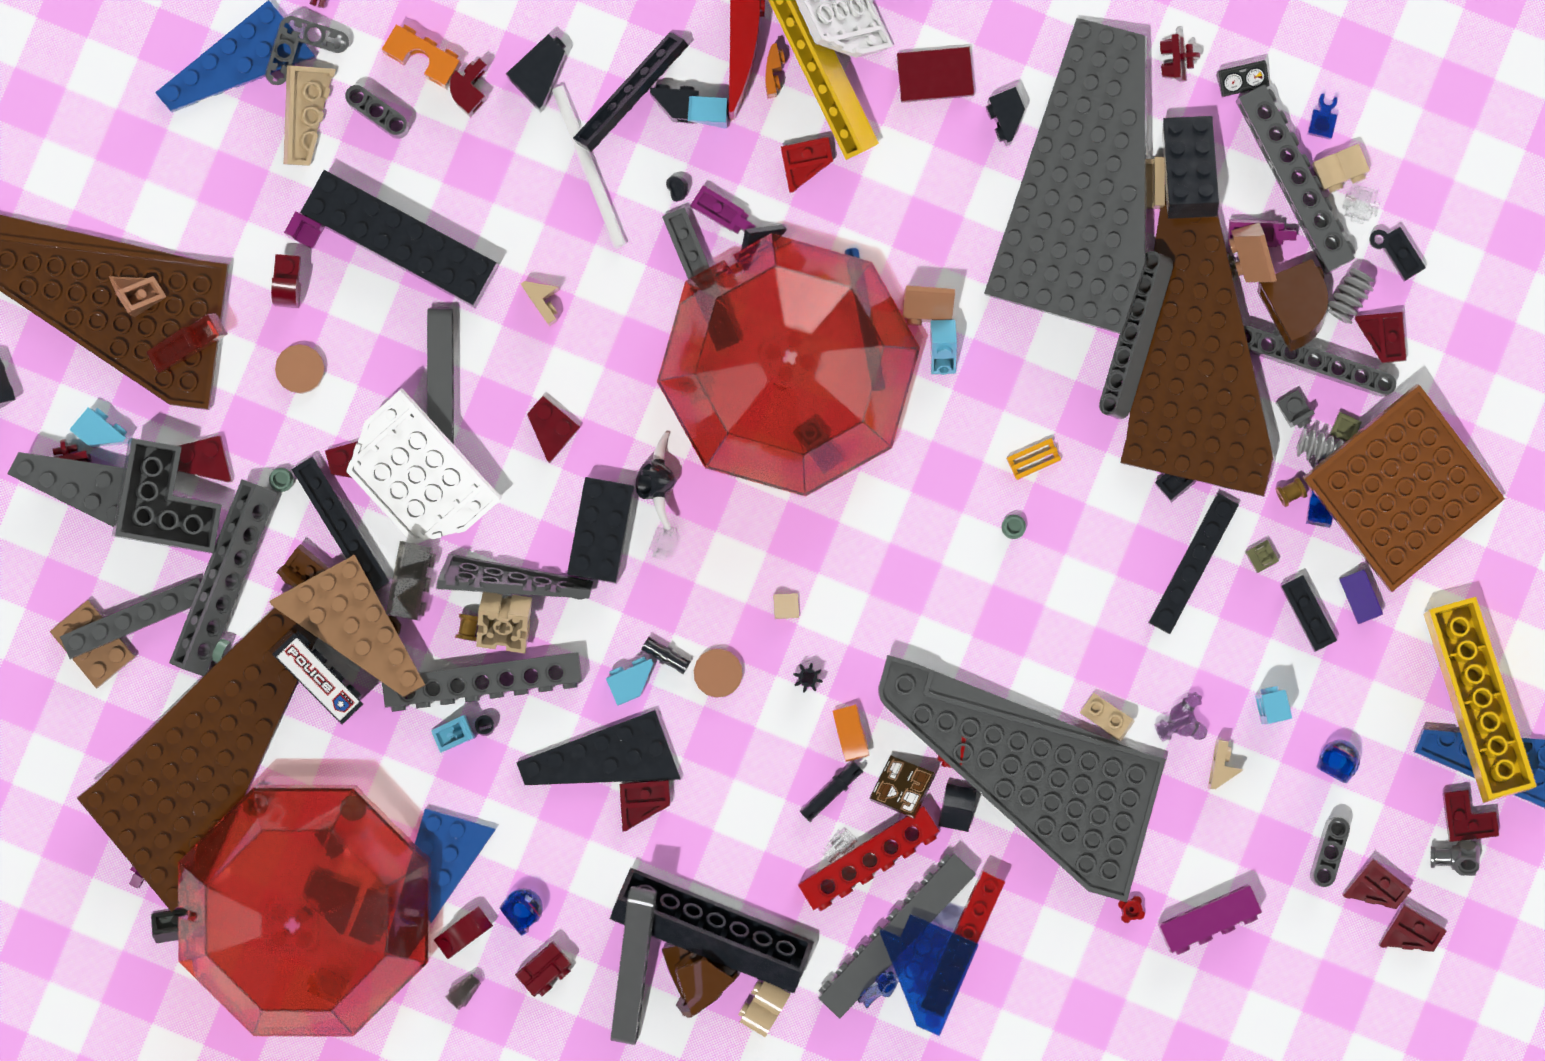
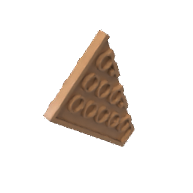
(349, 617)

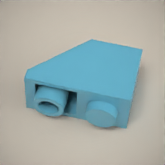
(943, 346)
(96, 431)
(629, 683)

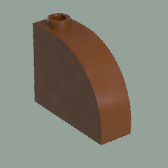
(1296, 303)

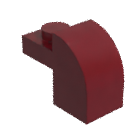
(464, 92)
(285, 281)
(463, 932)

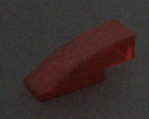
(187, 342)

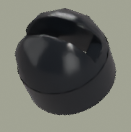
(483, 721)

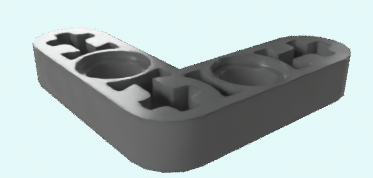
(292, 41)

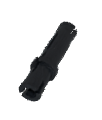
(831, 791)

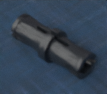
(666, 655)

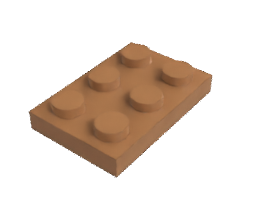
(99, 663)

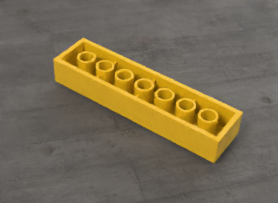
(1479, 699)

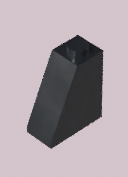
(538, 71)

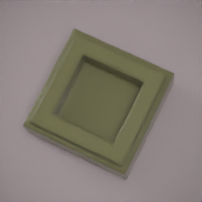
(1344, 427)

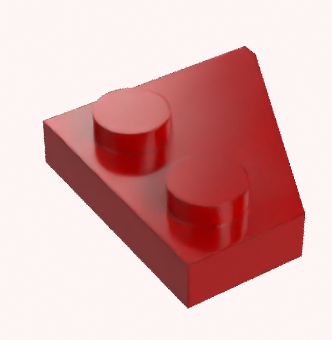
(805, 160)

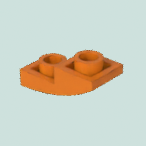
(773, 65)
(851, 733)

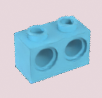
(1273, 705)

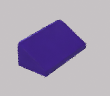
(1361, 596)

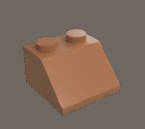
(1253, 254)
(927, 304)

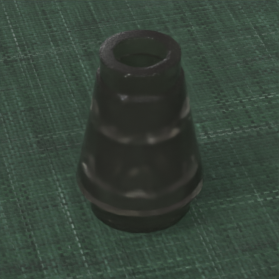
(463, 991)

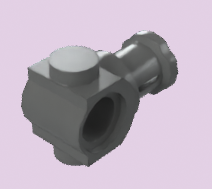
(1462, 857)

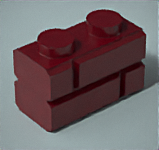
(544, 969)

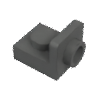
(1295, 410)

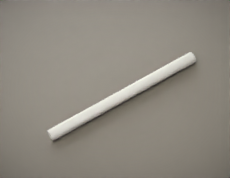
(589, 168)

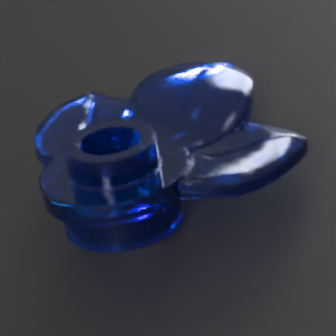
(884, 986)

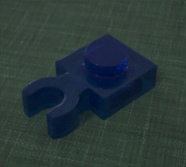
(1323, 121)

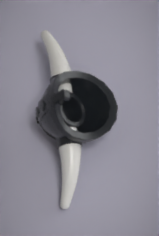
(656, 480)

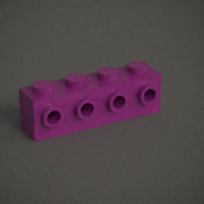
(1210, 918)

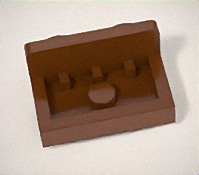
(301, 567)

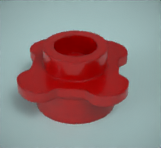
(1137, 913)

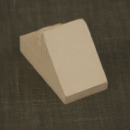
(538, 294)
(1219, 772)

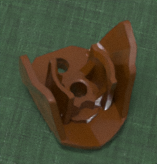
(696, 979)

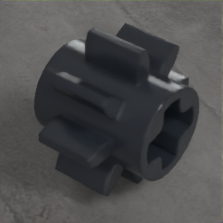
(809, 670)

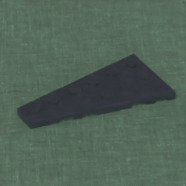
(616, 754)

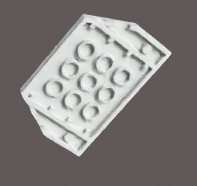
(845, 26)
(418, 473)

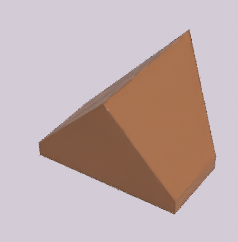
(137, 293)

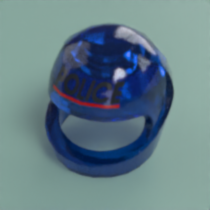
(1339, 760)
(522, 909)

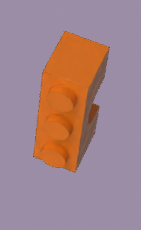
(404, 43)

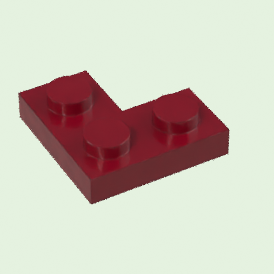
(1462, 823)

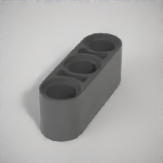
(368, 103)
(1339, 843)

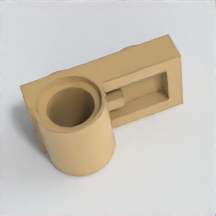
(1107, 717)

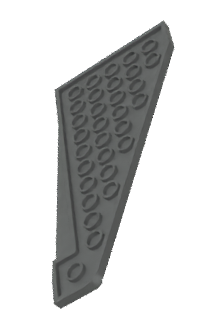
(1055, 782)

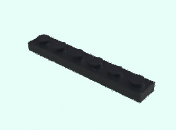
(630, 91)
(338, 520)
(1193, 563)

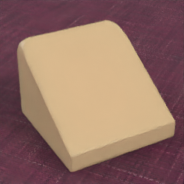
(786, 606)

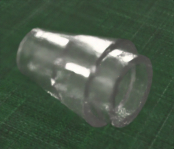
(839, 844)

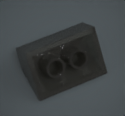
(410, 581)

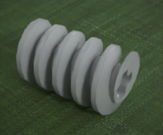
(1350, 295)
(1316, 446)

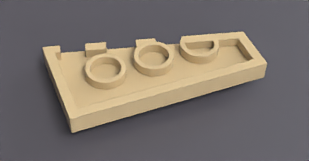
(304, 105)

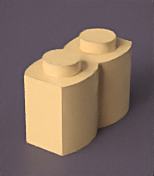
(1341, 168)
(764, 1007)

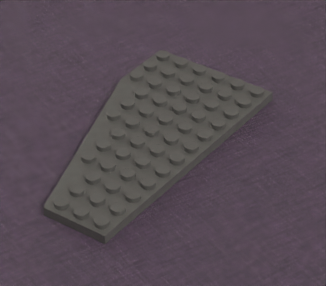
(1083, 198)

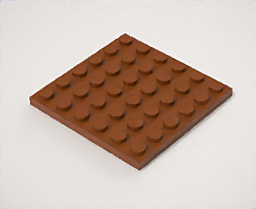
(1404, 487)

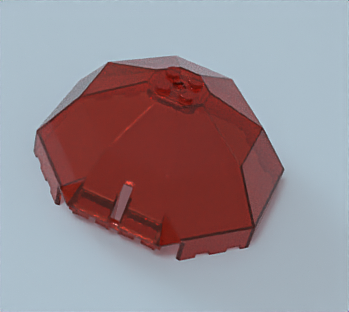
(779, 419)
(341, 876)

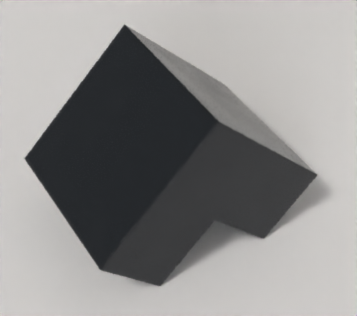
(957, 807)

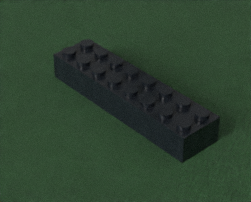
(399, 239)
(720, 932)

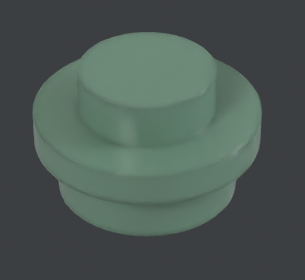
(281, 479)
(1013, 526)

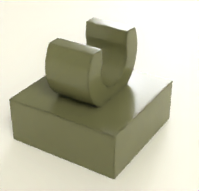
(1262, 556)

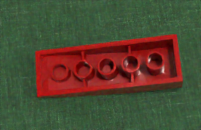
(743, 46)

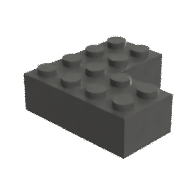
(147, 504)

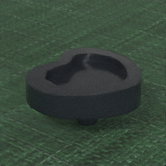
(678, 188)

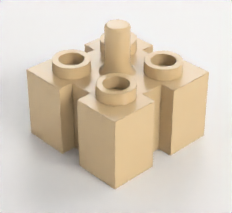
(504, 622)

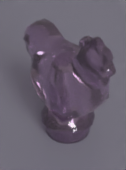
(1182, 720)

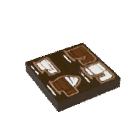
(902, 786)

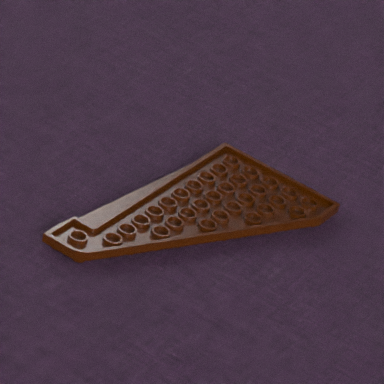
(68, 285)
(1198, 389)
(195, 758)

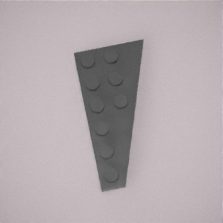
(479, 575)

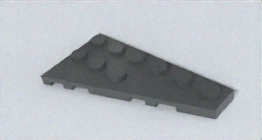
(80, 484)

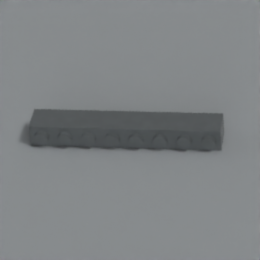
(873, 958)

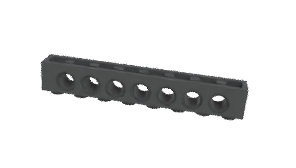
(1282, 171)
(223, 577)
(568, 662)

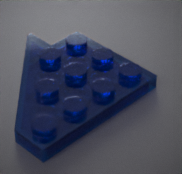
(929, 969)

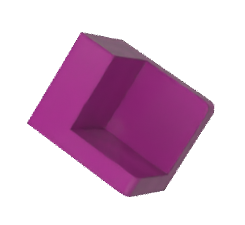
(304, 230)

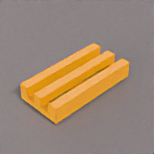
(1052, 450)

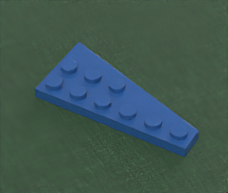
(232, 60)
(1449, 750)
(452, 849)

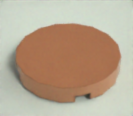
(299, 369)
(718, 673)

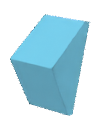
(709, 111)
(453, 733)

